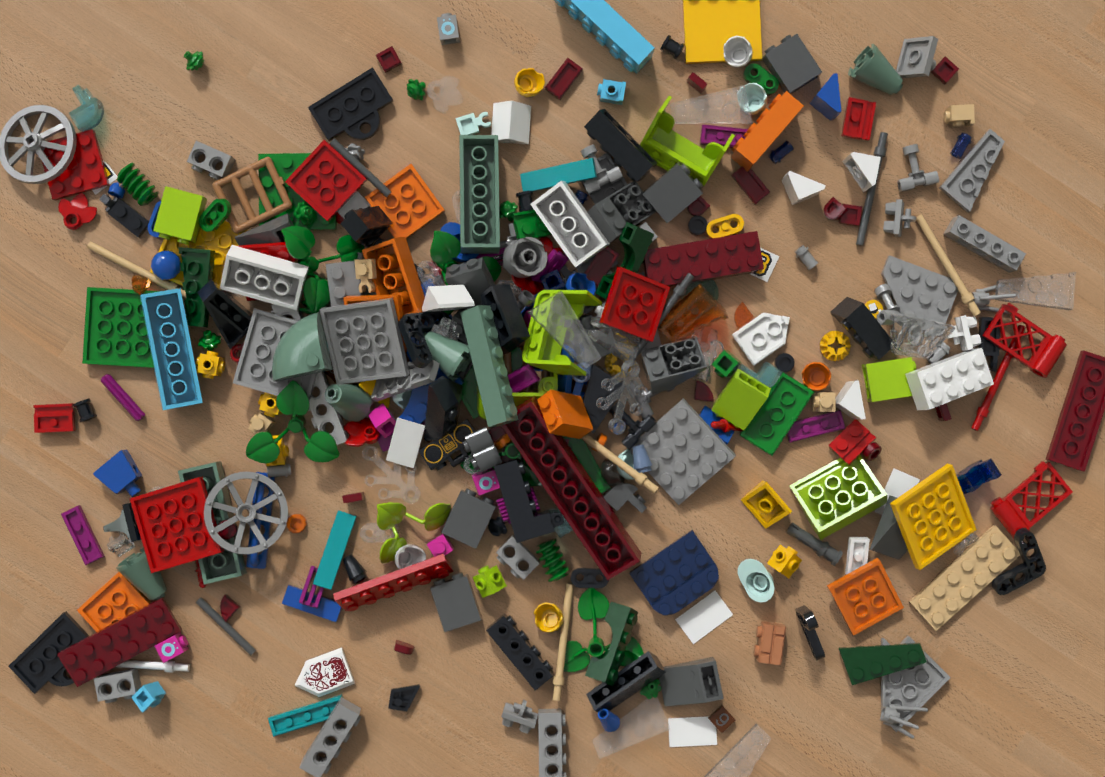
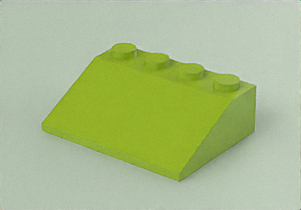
(838, 495)

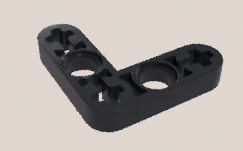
(416, 331)
(1027, 567)
(808, 625)

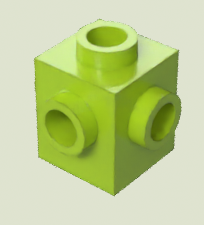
(489, 580)

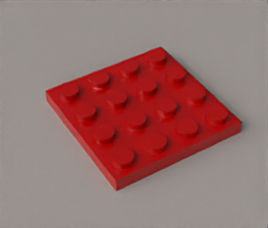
(174, 524)

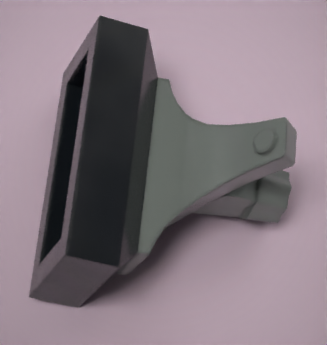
(125, 523)

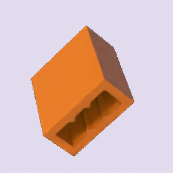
(565, 414)

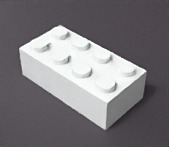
(570, 224)
(263, 277)
(949, 379)

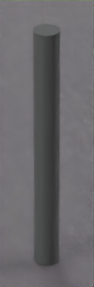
(360, 167)
(225, 626)

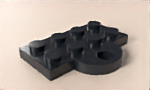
(352, 107)
(40, 661)

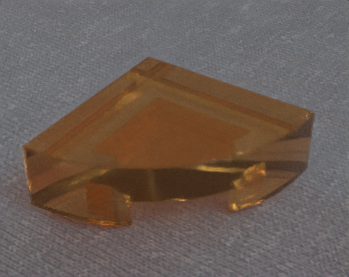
(140, 284)
(742, 315)

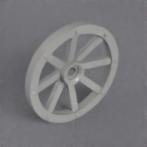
(38, 145)
(264, 544)

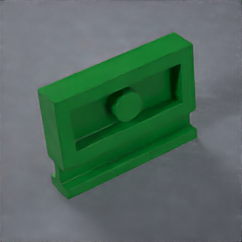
(529, 225)

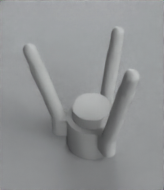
(982, 298)
(890, 716)

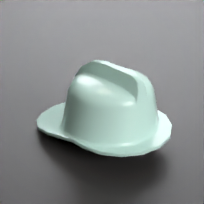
(756, 580)

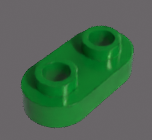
(761, 78)
(215, 212)

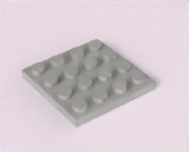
(364, 341)
(257, 355)
(683, 451)

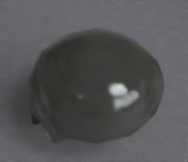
(609, 474)

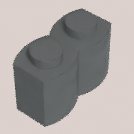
(482, 450)

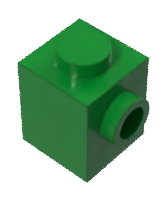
(726, 364)

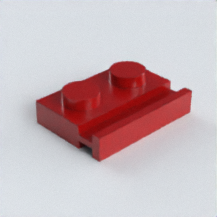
(858, 119)
(54, 418)
(852, 441)

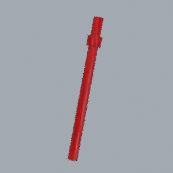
(982, 412)

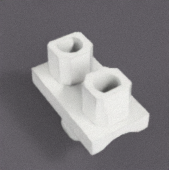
(961, 334)

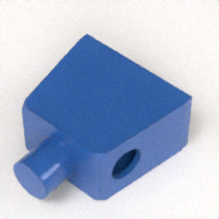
(120, 474)

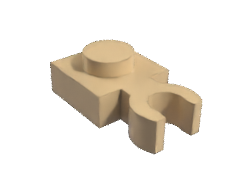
(366, 271)

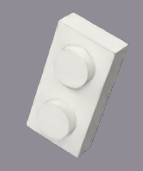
(857, 553)

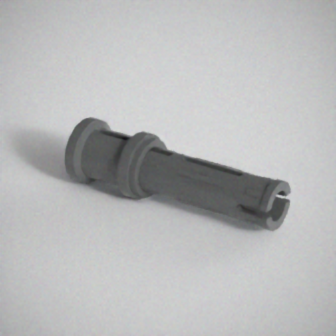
(822, 548)

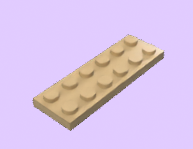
(964, 577)

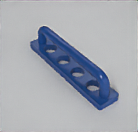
(260, 560)

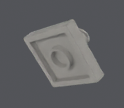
(917, 57)

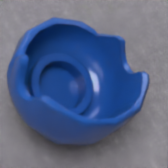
(165, 265)
(579, 281)

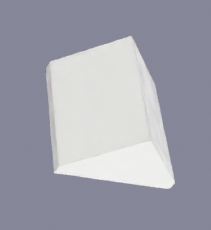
(511, 122)
(863, 169)
(800, 188)
(447, 298)
(850, 400)

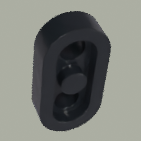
(589, 579)

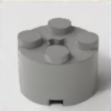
(521, 249)

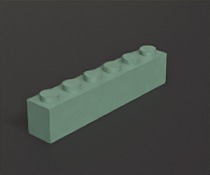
(489, 365)

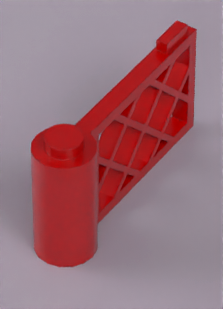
(1047, 351)
(1009, 512)

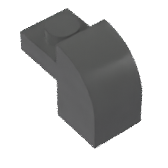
(621, 493)

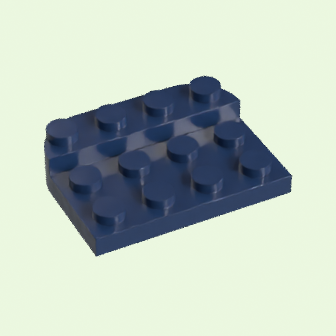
(676, 575)

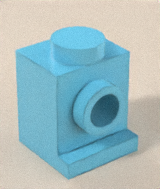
(615, 97)
(149, 696)

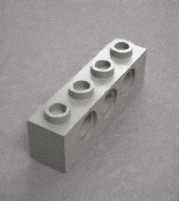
(984, 244)
(549, 718)
(317, 765)

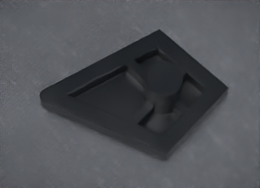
(402, 697)

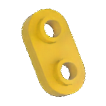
(724, 227)

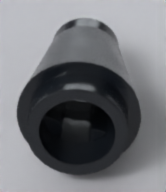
(354, 569)

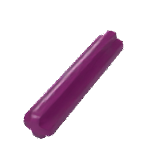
(122, 397)

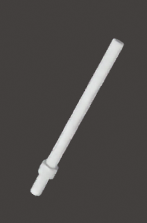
(169, 666)

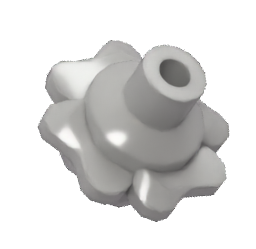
(356, 151)

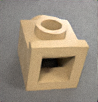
(959, 115)
(824, 402)
(261, 423)

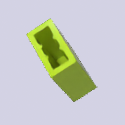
(179, 215)
(887, 379)
(741, 399)

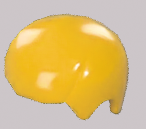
(529, 82)
(548, 617)

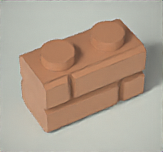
(770, 643)

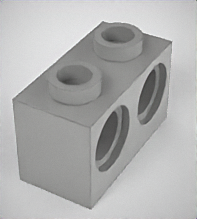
(213, 156)
(521, 553)
(116, 681)

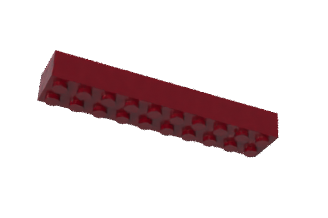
(572, 491)

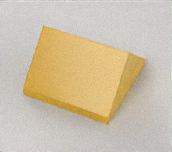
(765, 504)

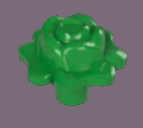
(194, 60)
(416, 89)
(506, 209)
(303, 213)
(209, 340)
(651, 689)

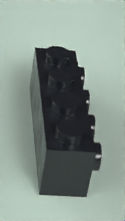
(620, 145)
(519, 651)
(629, 681)

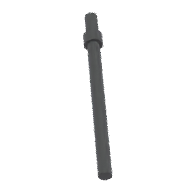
(879, 151)
(679, 291)

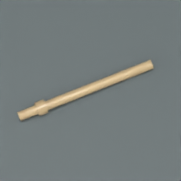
(134, 268)
(967, 297)
(640, 478)
(558, 679)

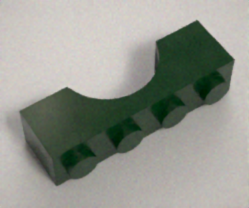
(635, 244)
(606, 666)

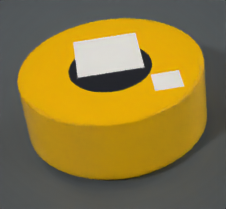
(874, 307)

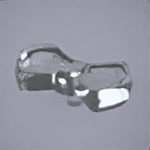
(715, 348)
(972, 538)

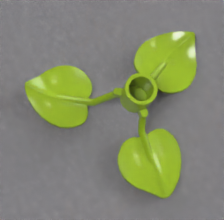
(392, 513)

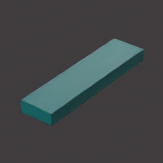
(550, 176)
(334, 550)
(302, 716)

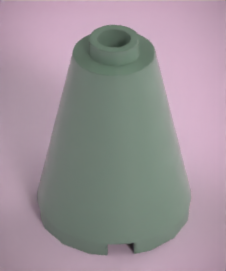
(876, 71)
(449, 353)
(349, 401)
(137, 571)

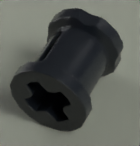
(672, 47)
(525, 200)
(84, 410)

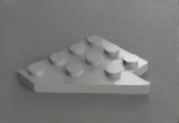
(919, 290)
(912, 685)

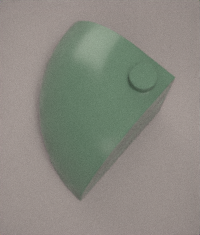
(302, 350)

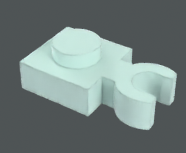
(469, 124)

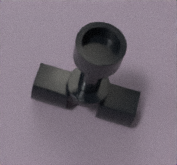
(636, 428)

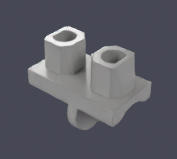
(897, 209)
(520, 714)

